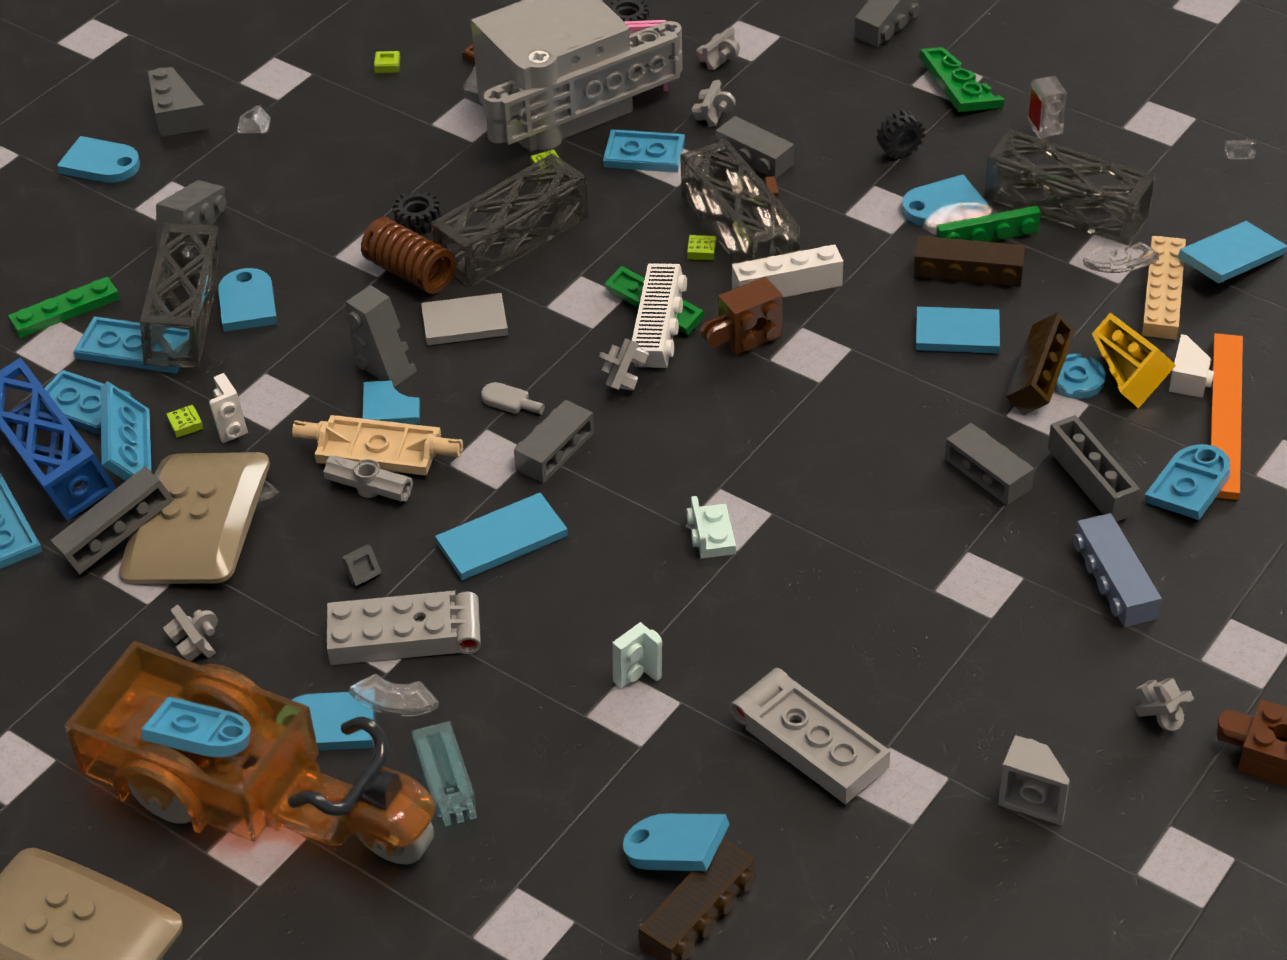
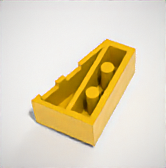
(1131, 359)

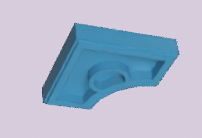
(385, 403)

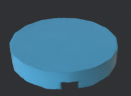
(1080, 377)

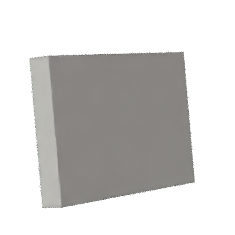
(464, 319)

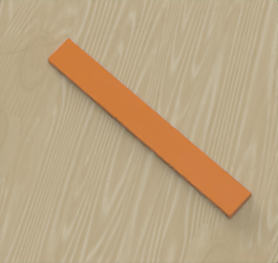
(1227, 406)

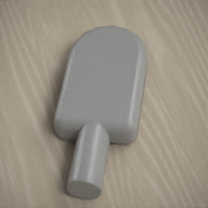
(509, 399)

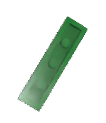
(993, 226)
(629, 287)
(63, 307)

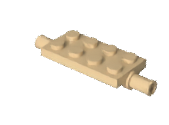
(391, 444)

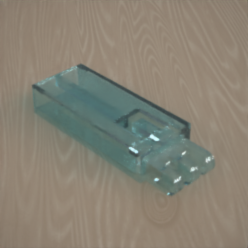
(444, 768)

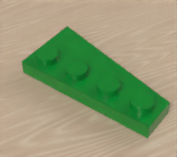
(959, 83)

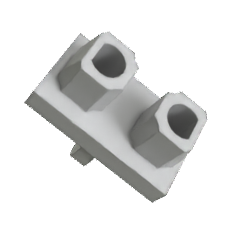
(719, 49)
(712, 104)
(628, 353)
(195, 628)
(1163, 701)

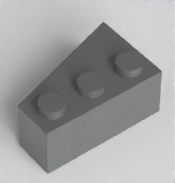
(884, 18)
(175, 104)
(194, 204)
(376, 337)

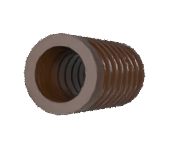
(408, 255)

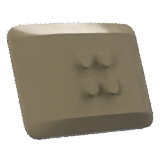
(204, 526)
(75, 913)

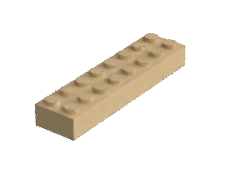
(1164, 289)

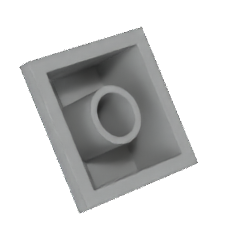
(1033, 781)

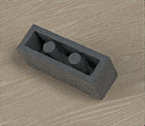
(758, 147)
(554, 441)
(989, 463)

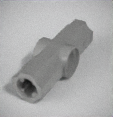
(368, 478)

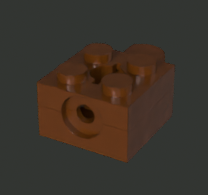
(746, 317)
(1262, 751)

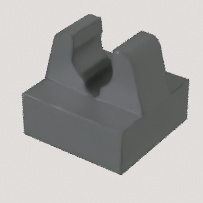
(361, 565)

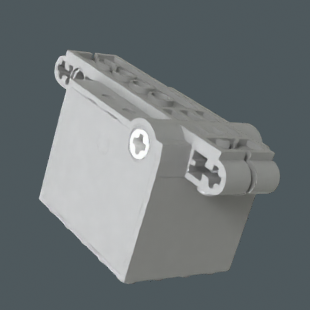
(565, 68)

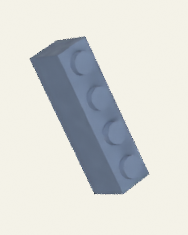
(1117, 570)

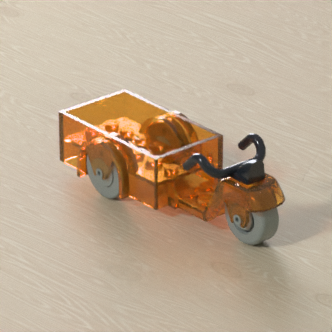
(281, 790)

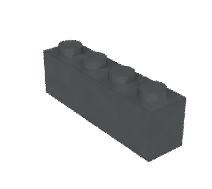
(1093, 468)
(112, 520)

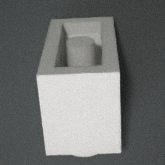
(1191, 369)

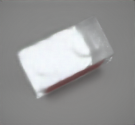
(1047, 106)

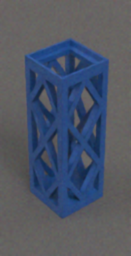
(60, 473)

